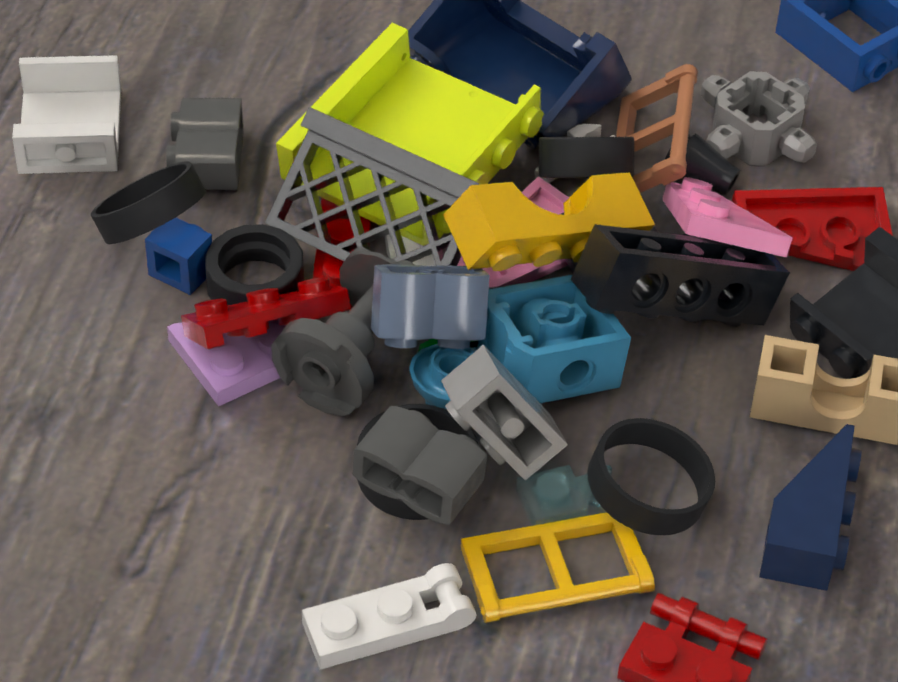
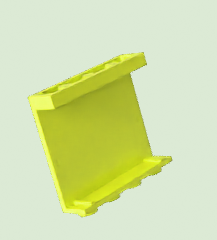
(422, 114)

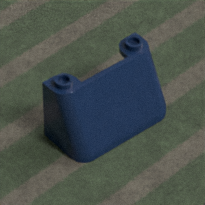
(511, 48)

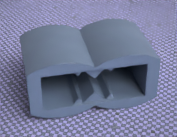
(429, 304)

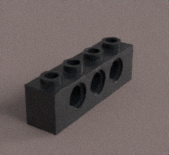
(677, 277)

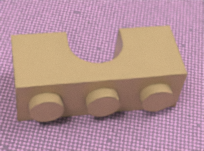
(800, 394)

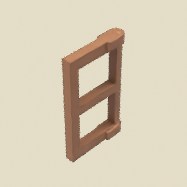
(671, 169)

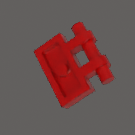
(669, 657)

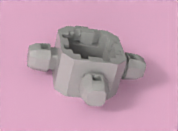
(759, 94)

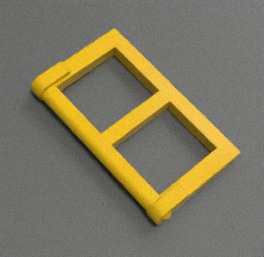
(546, 535)

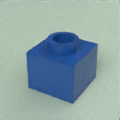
(178, 254)

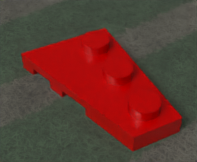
(824, 222)
(249, 319)

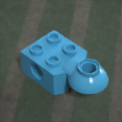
(543, 339)

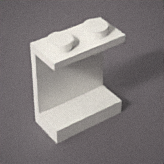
(68, 115)

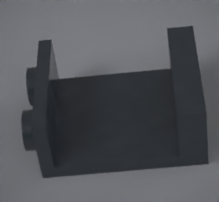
(857, 314)

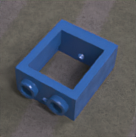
(808, 29)

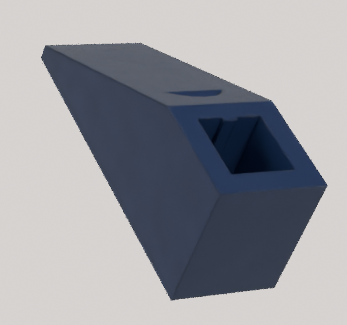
(807, 517)

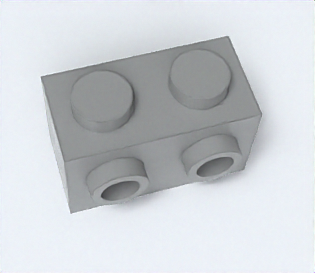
(502, 413)

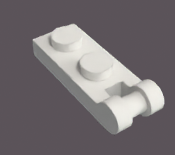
(387, 617)

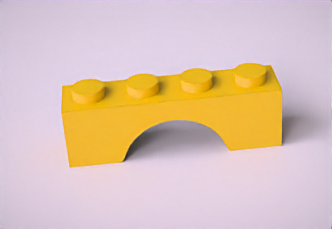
(504, 228)

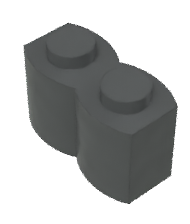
(209, 137)
(419, 464)

